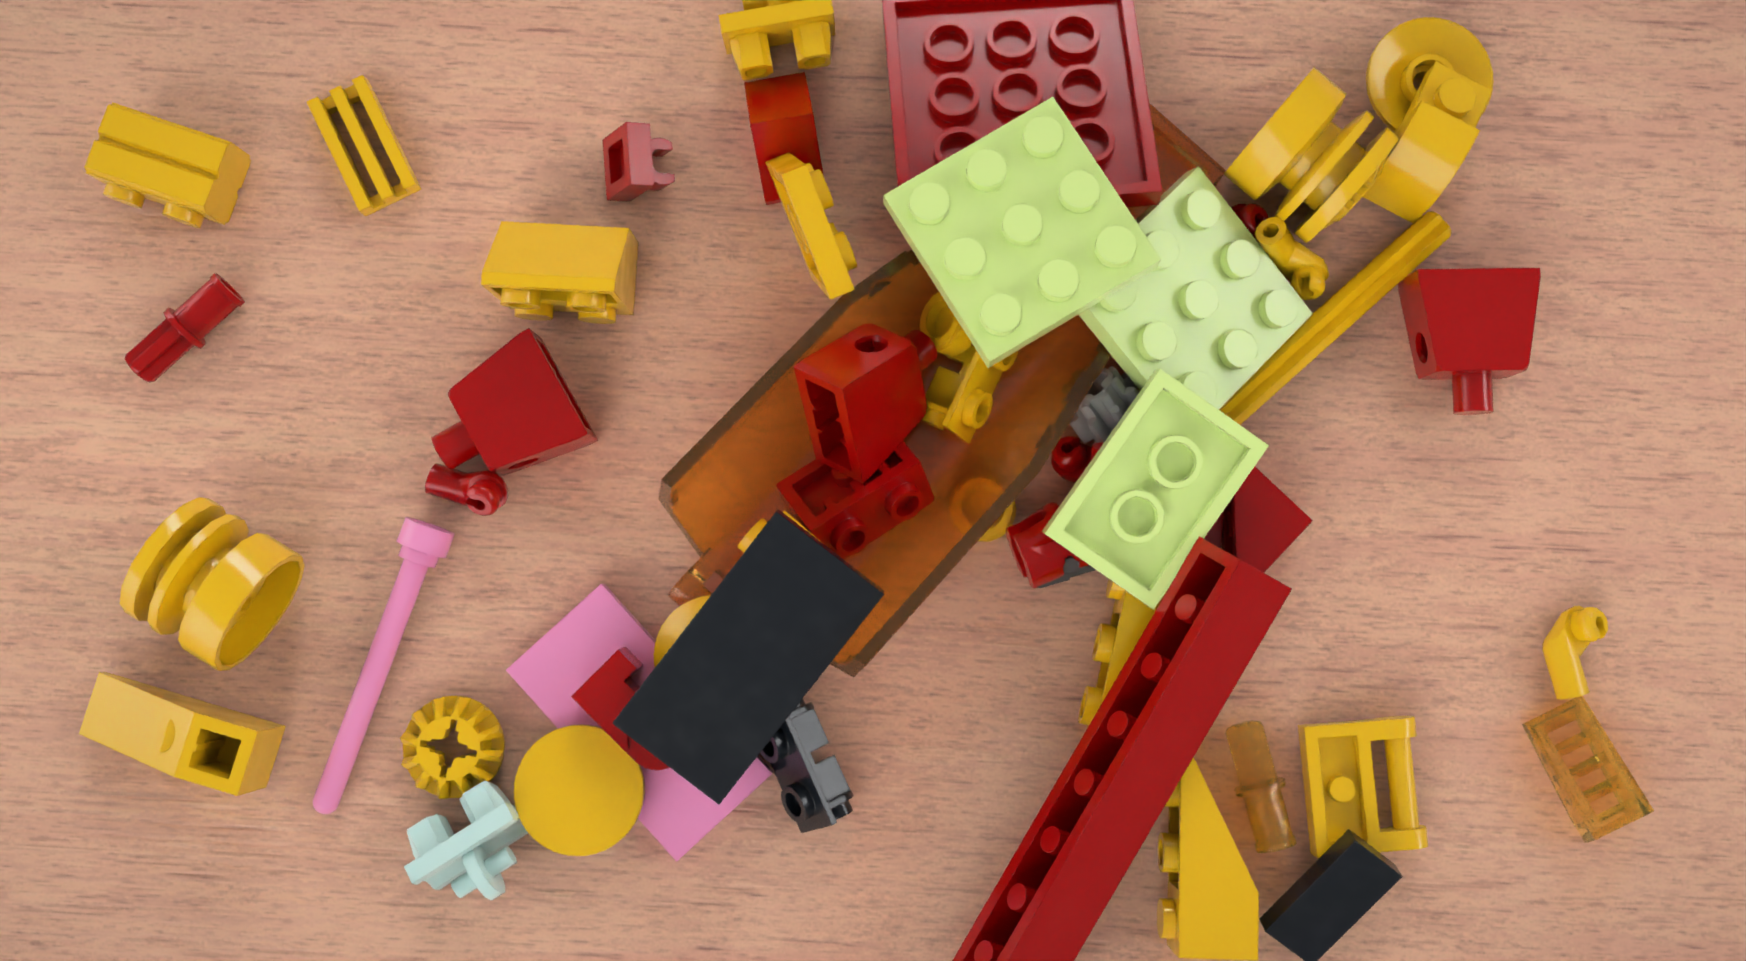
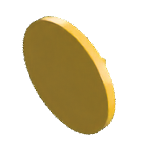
(578, 791)

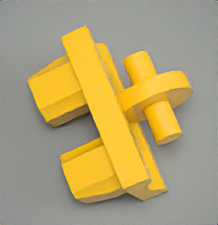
(775, 23)

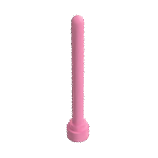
(421, 549)

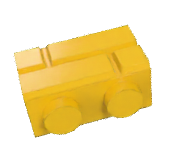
(167, 164)

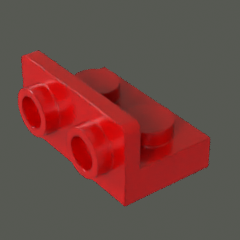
(854, 513)

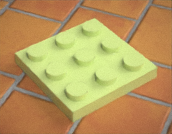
(1021, 231)
(1210, 304)

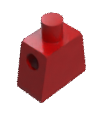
(1470, 328)
(864, 396)
(514, 411)

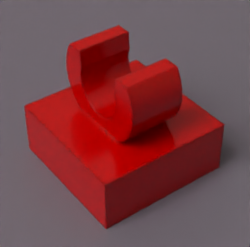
(630, 162)

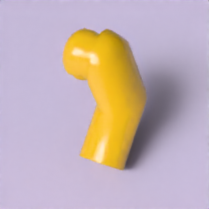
(1566, 644)

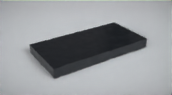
(748, 657)

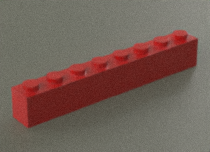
(1128, 760)

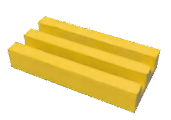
(342, 101)

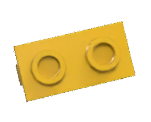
(964, 398)

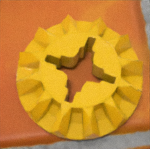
(475, 727)

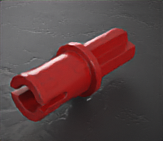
(183, 328)

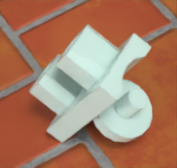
(472, 855)

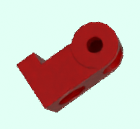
(605, 697)

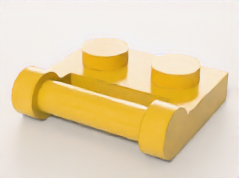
(1342, 783)

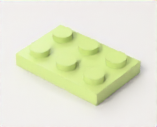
(1155, 488)

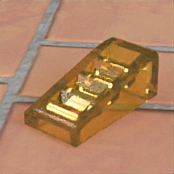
(1576, 802)

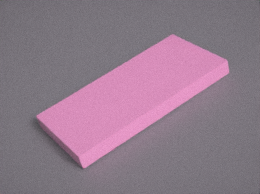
(567, 658)

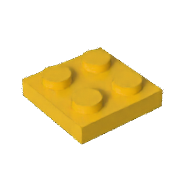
(822, 246)

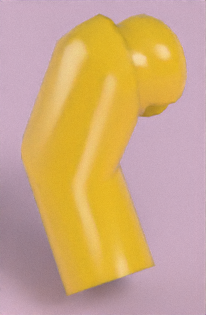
(1294, 260)

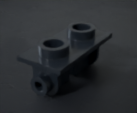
(810, 791)

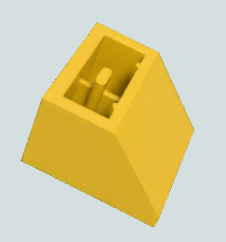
(564, 270)

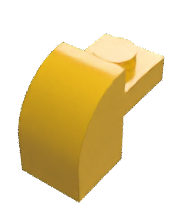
(1431, 142)

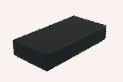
(1330, 897)

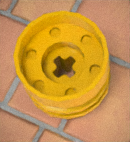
(1312, 156)
(211, 583)

